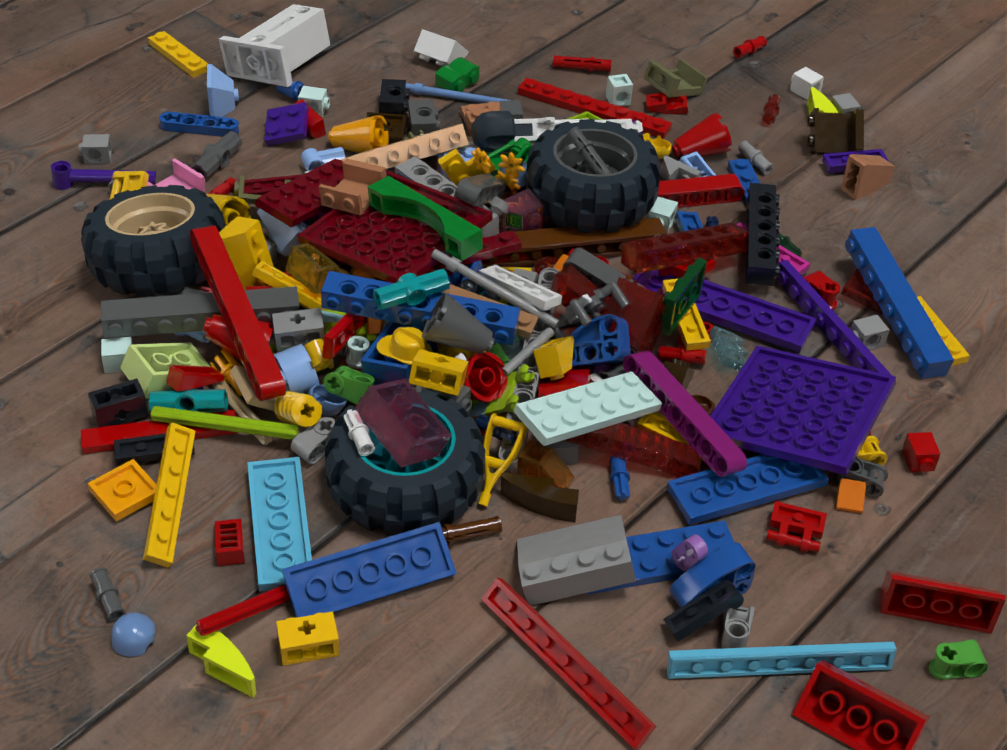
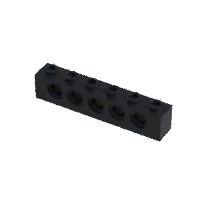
(762, 237)

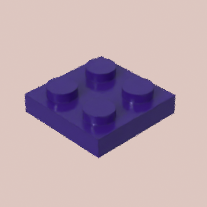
(286, 124)

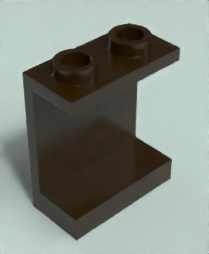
(835, 131)

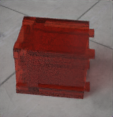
(641, 315)

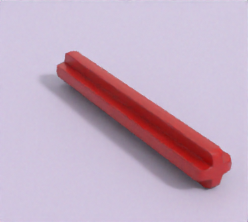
(242, 610)

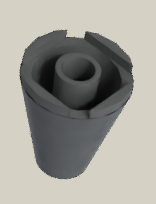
(457, 327)

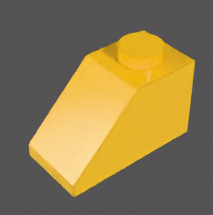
(555, 357)

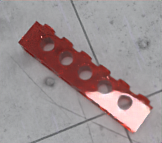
(684, 247)

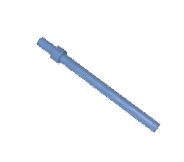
(419, 89)

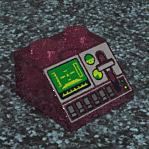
(523, 213)

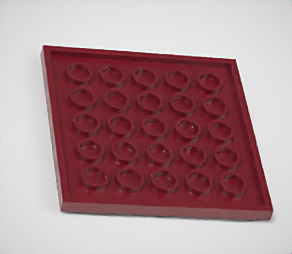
(388, 243)

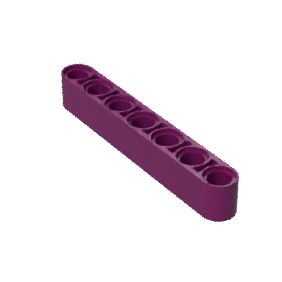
(687, 415)

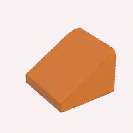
(850, 496)

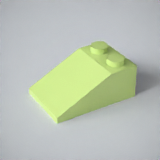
(152, 362)

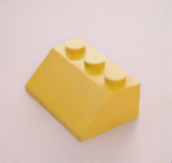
(246, 248)

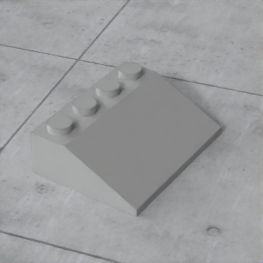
(574, 560)

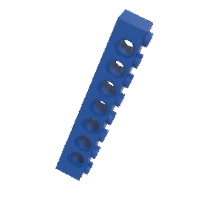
(355, 296)

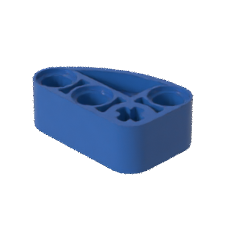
(600, 337)
(724, 564)

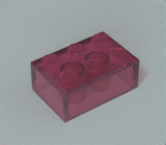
(403, 422)

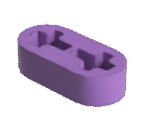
(689, 552)

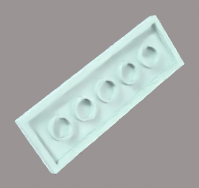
(587, 408)

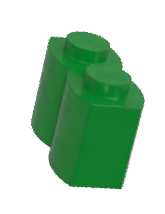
(457, 75)

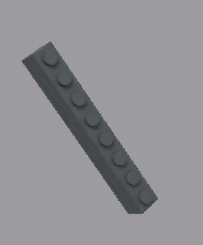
(185, 312)

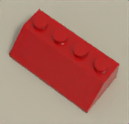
(941, 602)
(858, 712)

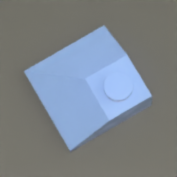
(220, 92)

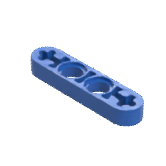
(177, 123)

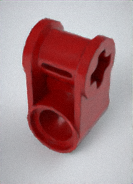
(824, 287)

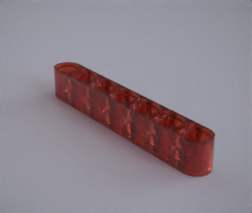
(642, 448)

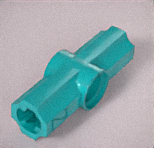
(411, 289)
(204, 400)

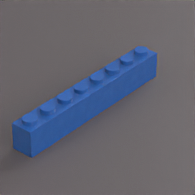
(899, 303)

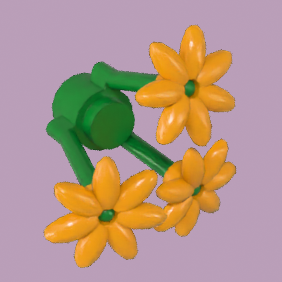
(512, 163)

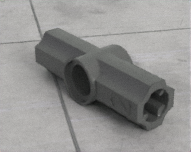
(217, 155)

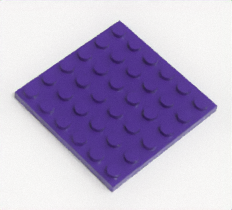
(802, 408)

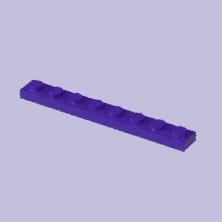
(827, 320)

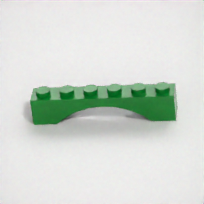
(395, 198)

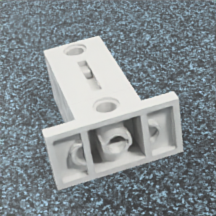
(276, 46)

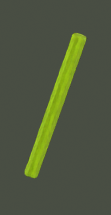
(224, 422)

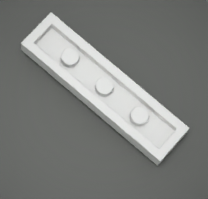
(523, 288)

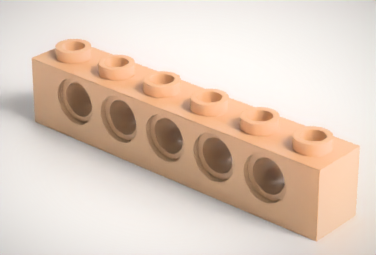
(418, 146)

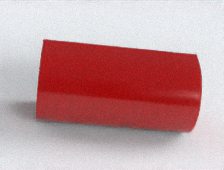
(315, 123)

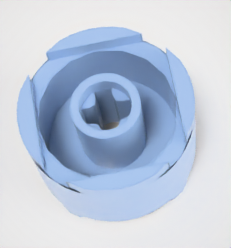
(296, 369)

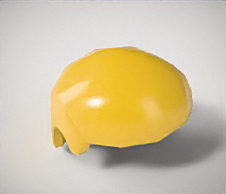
(662, 146)

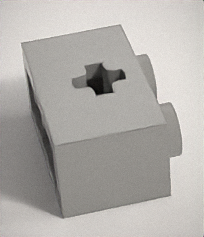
(297, 327)

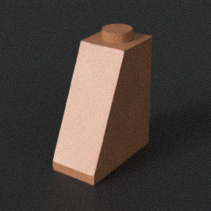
(866, 174)

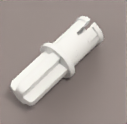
(359, 433)

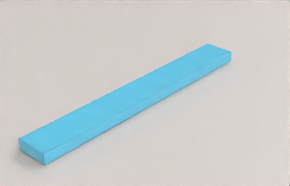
(779, 659)

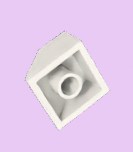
(438, 48)

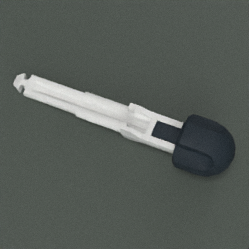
(498, 128)

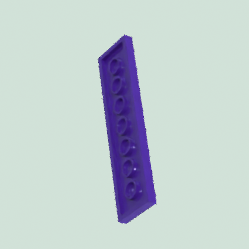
(744, 313)

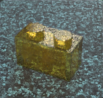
(309, 266)

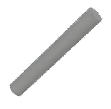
(528, 351)

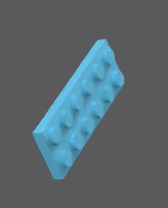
(278, 518)

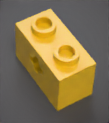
(438, 372)
(307, 638)

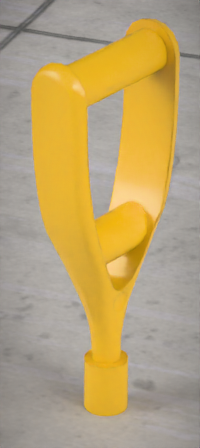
(501, 465)

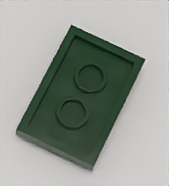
(683, 296)

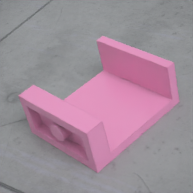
(183, 176)

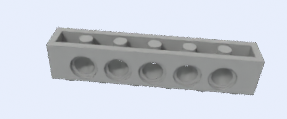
(422, 173)

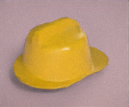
(403, 344)

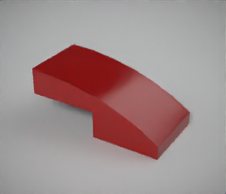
(661, 104)

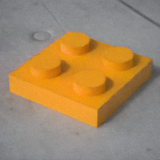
(123, 489)

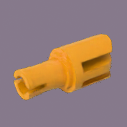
(225, 367)

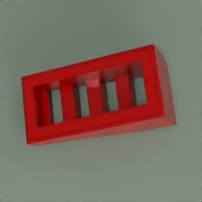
(190, 377)
(229, 555)

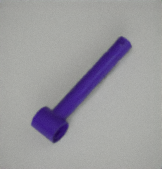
(64, 176)

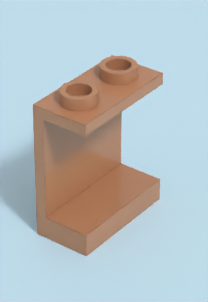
(352, 191)

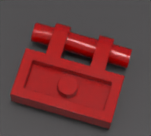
(799, 521)

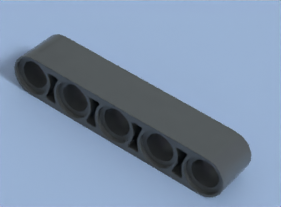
(479, 189)
(593, 268)

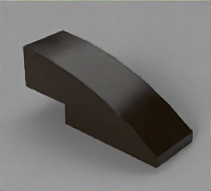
(540, 496)

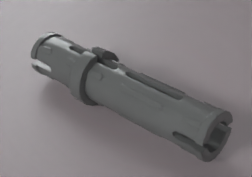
(577, 137)

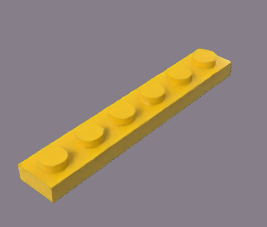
(169, 495)

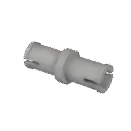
(755, 157)

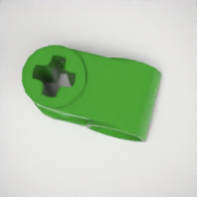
(348, 383)
(958, 661)

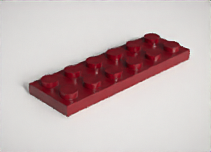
(301, 197)

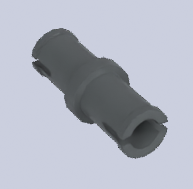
(107, 594)

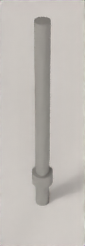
(454, 265)

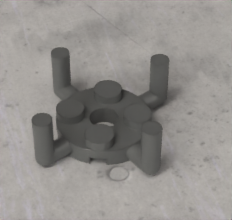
(580, 308)

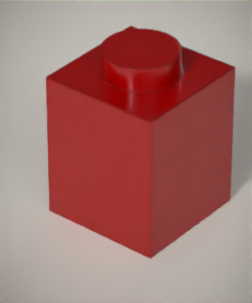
(921, 452)

